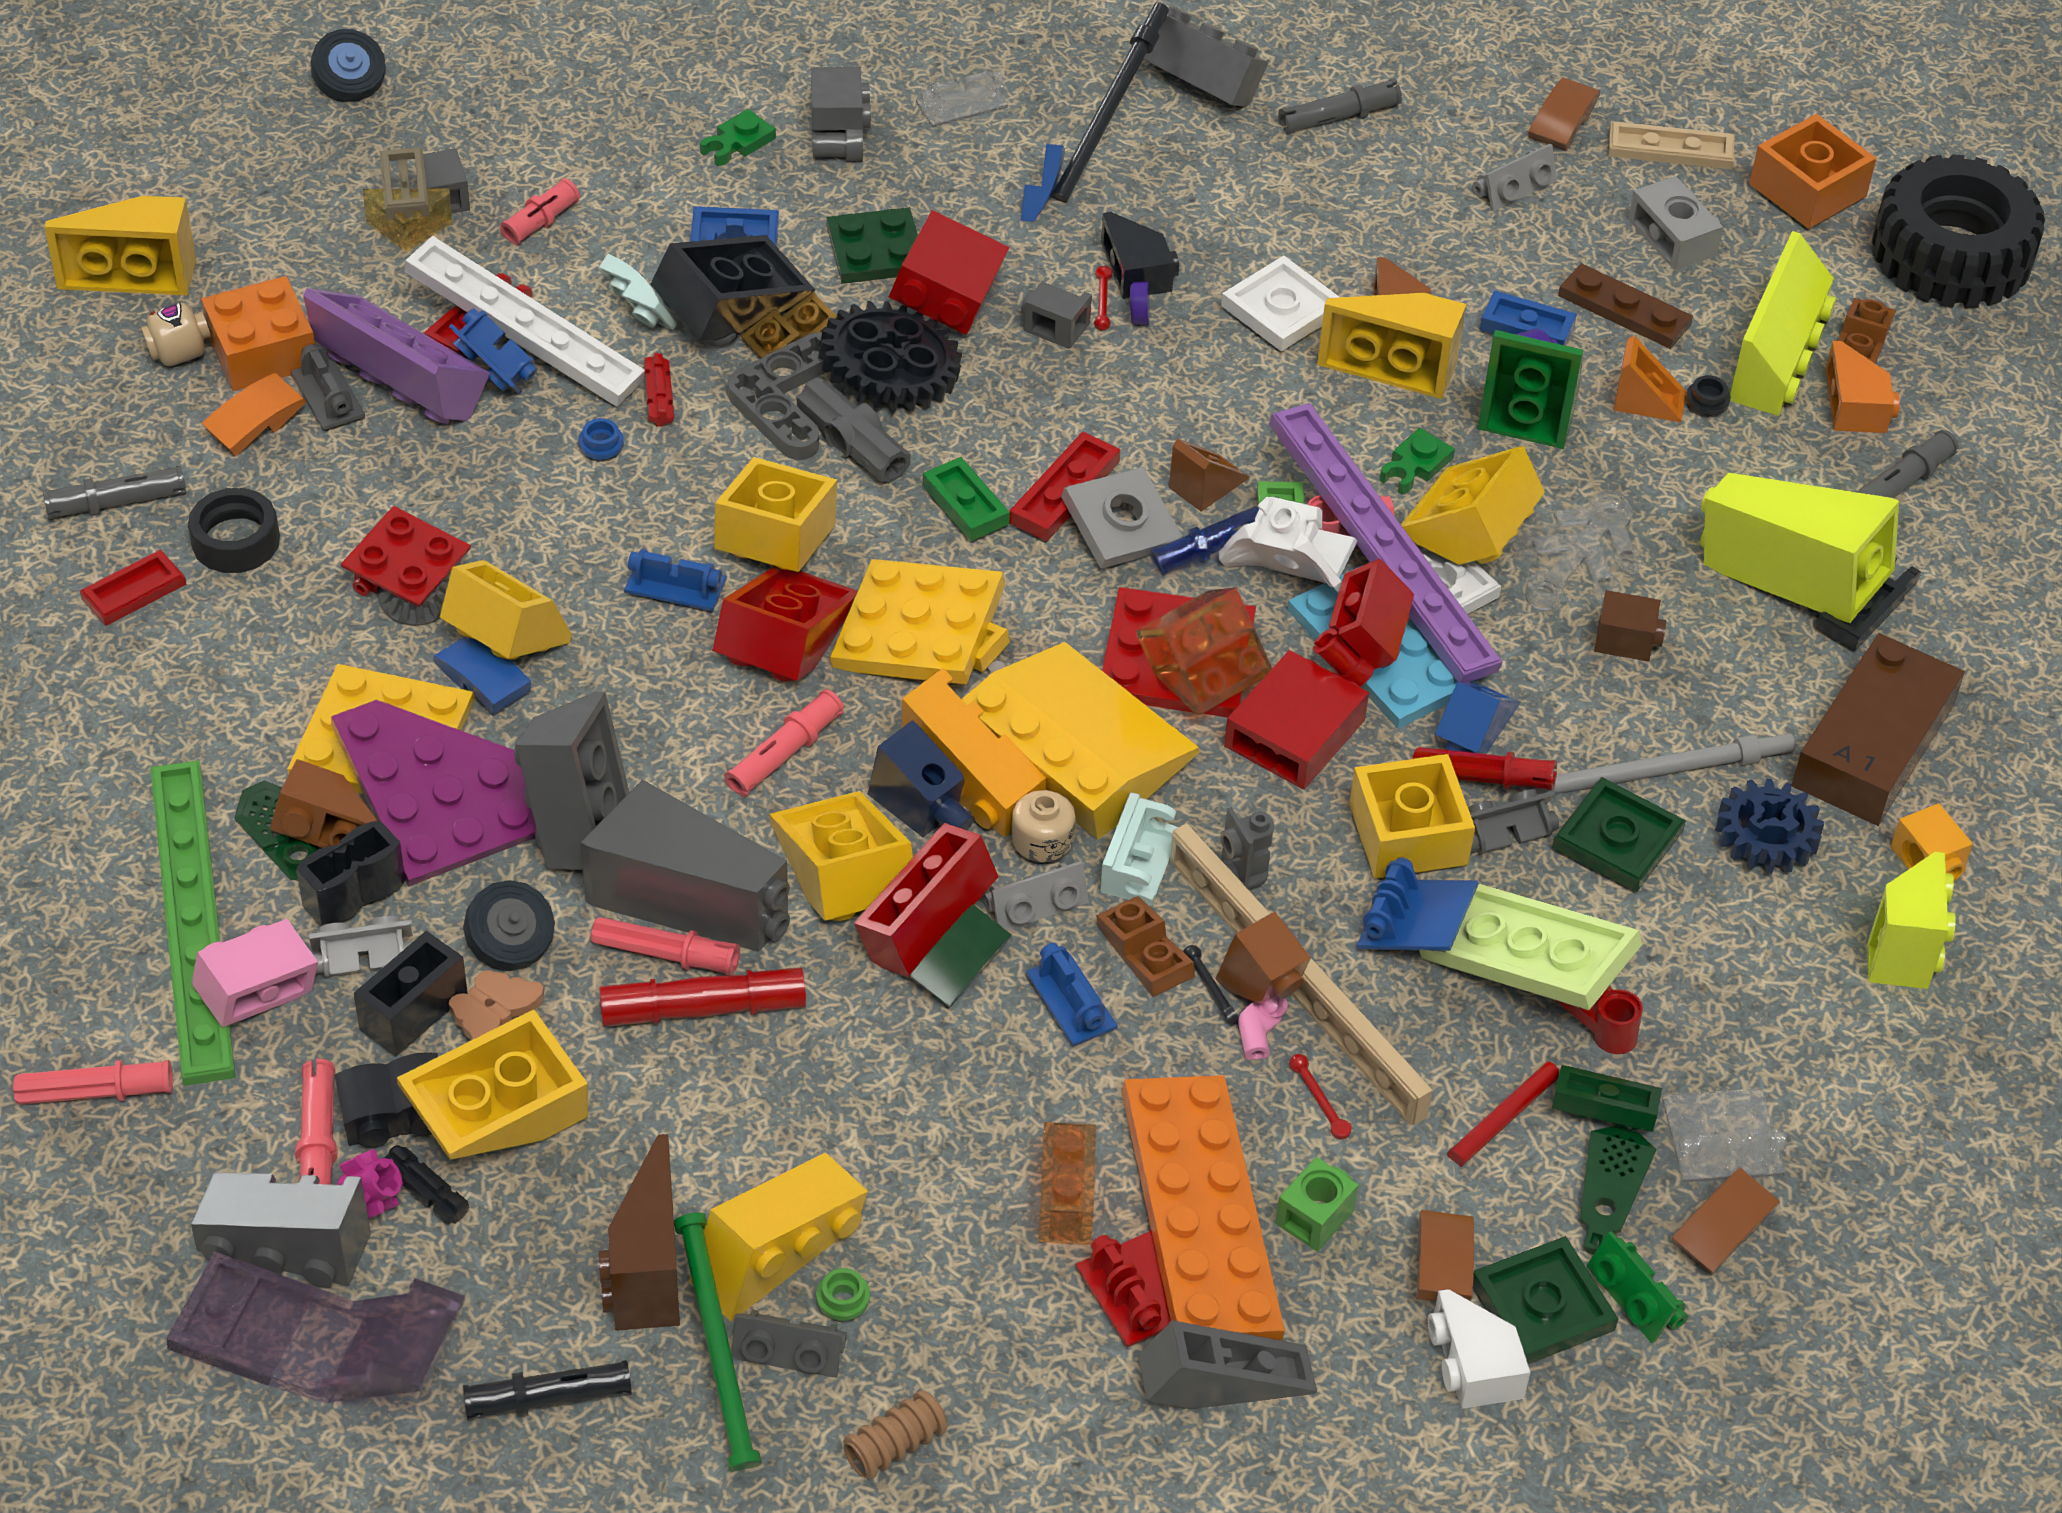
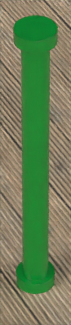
(691, 1229)

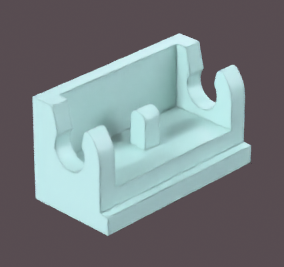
(1138, 850)

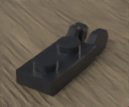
(1873, 613)

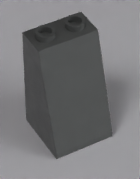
(684, 871)

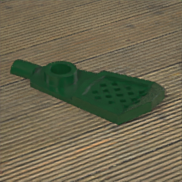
(277, 847)
(1610, 1187)

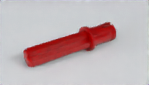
(1498, 769)

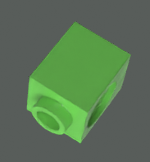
(1314, 1221)

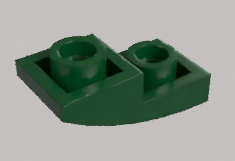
(960, 956)

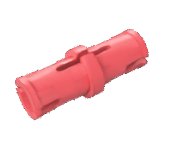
(540, 211)

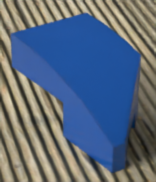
(1037, 197)

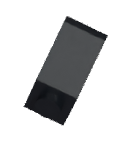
(1137, 255)

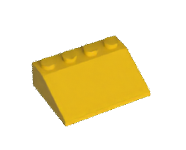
(1082, 733)

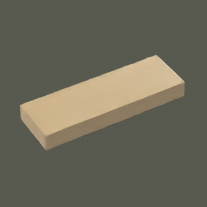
(1671, 145)

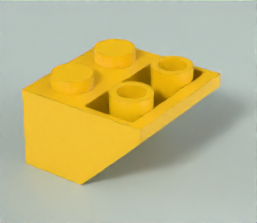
(501, 611)

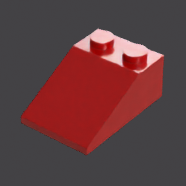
(782, 622)

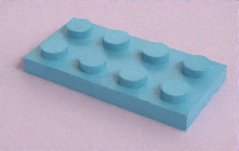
(1407, 687)

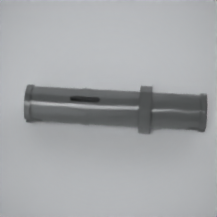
(1355, 102)
(1916, 464)
(113, 492)

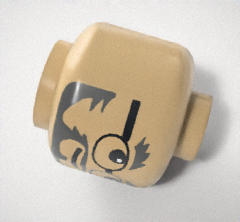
(1043, 826)

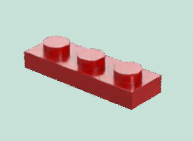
(1042, 507)

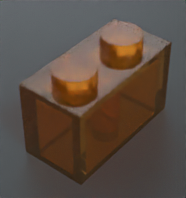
(1067, 1183)

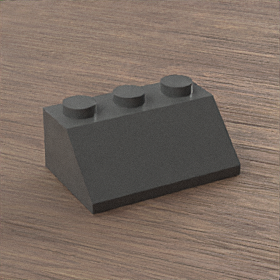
(570, 775)

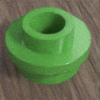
(843, 1281)

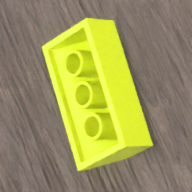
(1784, 330)

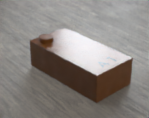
(1877, 729)

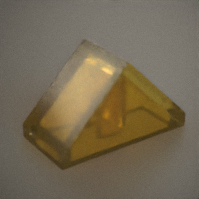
(411, 231)

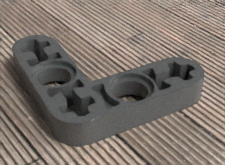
(771, 396)

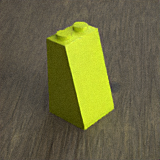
(1801, 541)

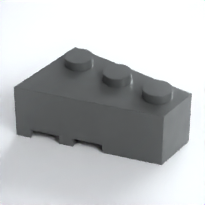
(285, 1225)

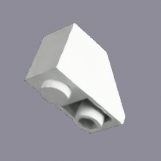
(1480, 1352)

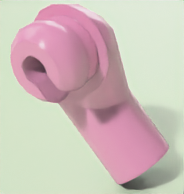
(1257, 1022)

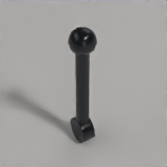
(1195, 955)

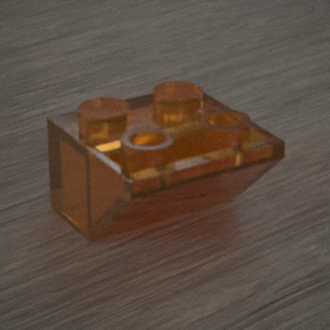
(1206, 649)

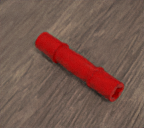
(702, 996)

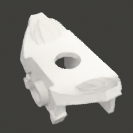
(1290, 541)

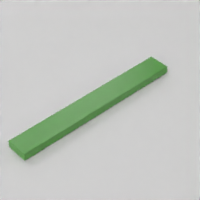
(190, 916)

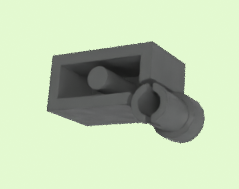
(839, 112)

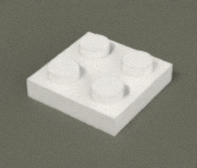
(1279, 303)

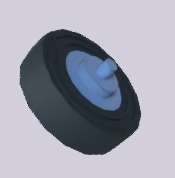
(347, 65)

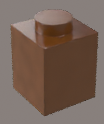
(1629, 626)

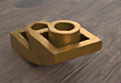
(778, 331)

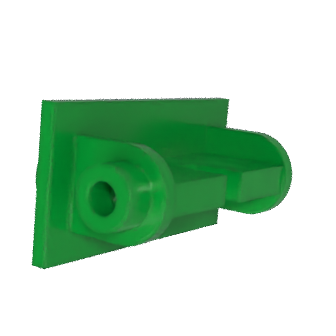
(1632, 1287)

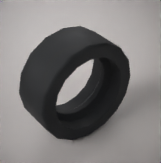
(240, 554)

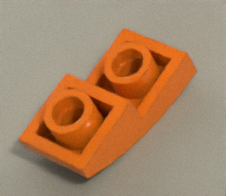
(248, 413)

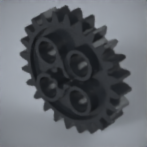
(889, 356)

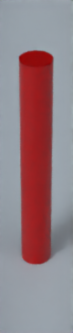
(1504, 1114)

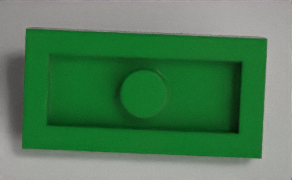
(966, 499)

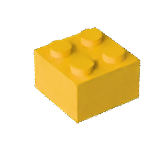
(775, 514)
(1412, 813)

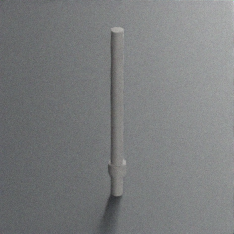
(1743, 750)

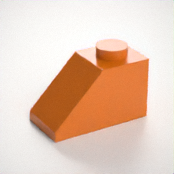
(1859, 392)

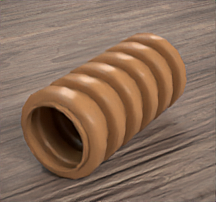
(895, 1434)

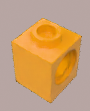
(1932, 832)

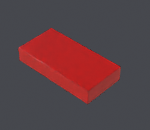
(133, 587)

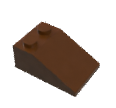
(640, 1265)

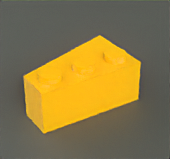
(779, 1229)

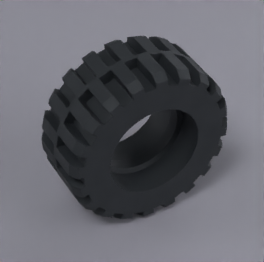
(1953, 264)

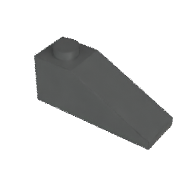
(1219, 1367)

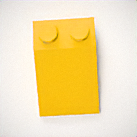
(125, 247)
(1394, 339)
(841, 852)
(498, 1090)

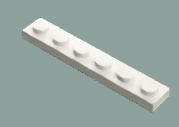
(525, 321)

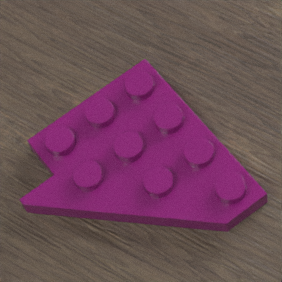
(435, 787)

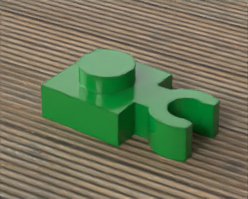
(741, 134)
(1417, 456)

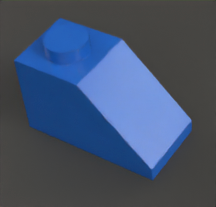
(1475, 717)

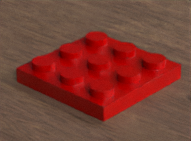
(1127, 661)

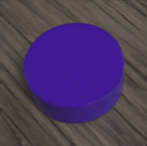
(1140, 303)

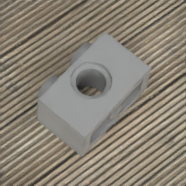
(1675, 223)

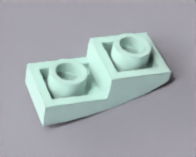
(629, 284)

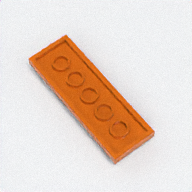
(1201, 1205)

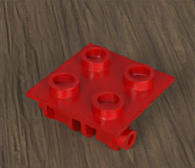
(404, 557)
(1127, 1286)

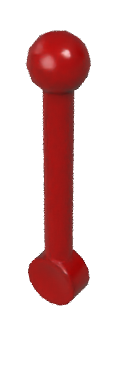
(1103, 274)
(1339, 1127)

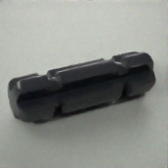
(428, 1186)

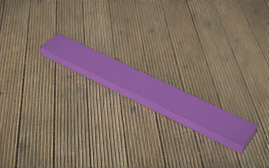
(1383, 537)

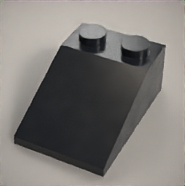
(727, 284)

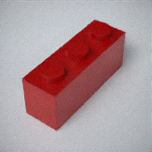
(926, 899)

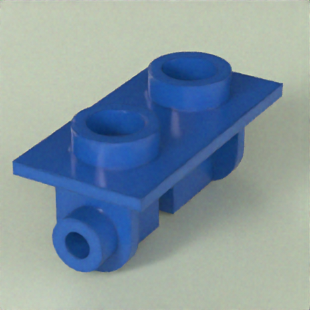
(479, 339)
(682, 584)
(1070, 996)

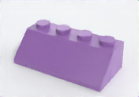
(395, 354)

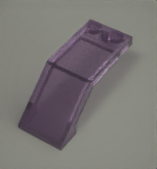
(310, 1337)

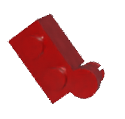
(1366, 622)

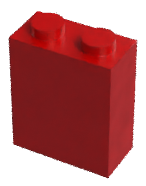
(948, 272)
(1296, 719)

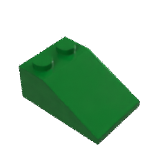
(1530, 389)

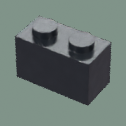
(410, 993)

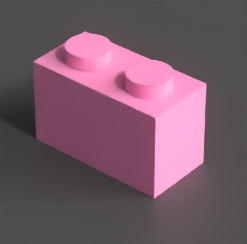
(254, 972)

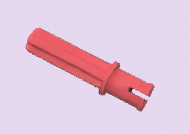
(687, 949)
(94, 1082)

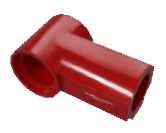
(1612, 1019)

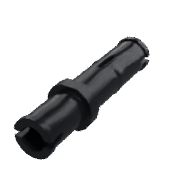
(546, 1390)

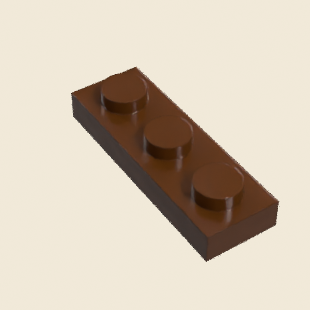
(1625, 306)

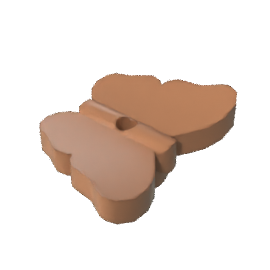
(494, 1002)

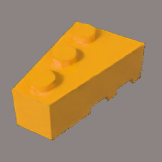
(992, 767)

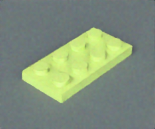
(1539, 947)

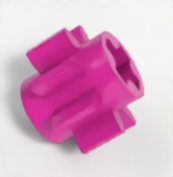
(379, 1179)

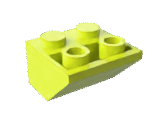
(1912, 926)

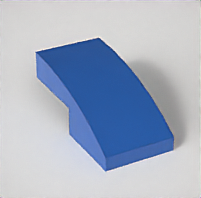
(489, 677)

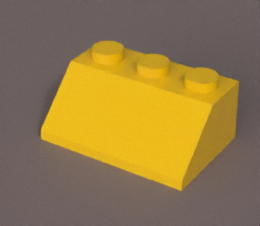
(1476, 507)

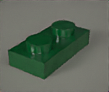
(1607, 1098)

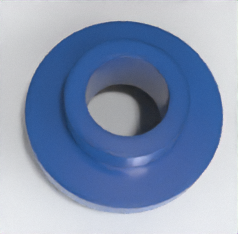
(601, 439)

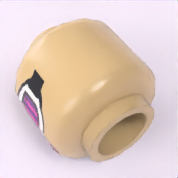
(175, 334)

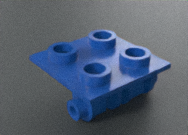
(1414, 911)

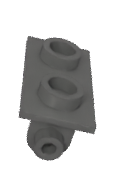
(326, 388)
(1523, 813)
(1246, 846)
(788, 1345)

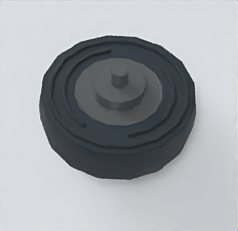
(509, 925)

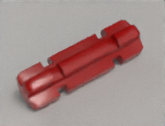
(658, 390)

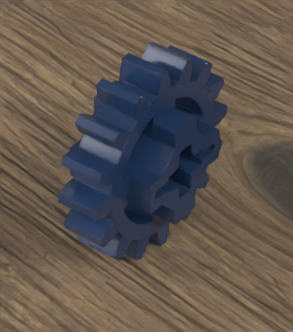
(1769, 826)

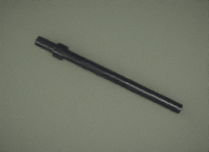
(1142, 43)

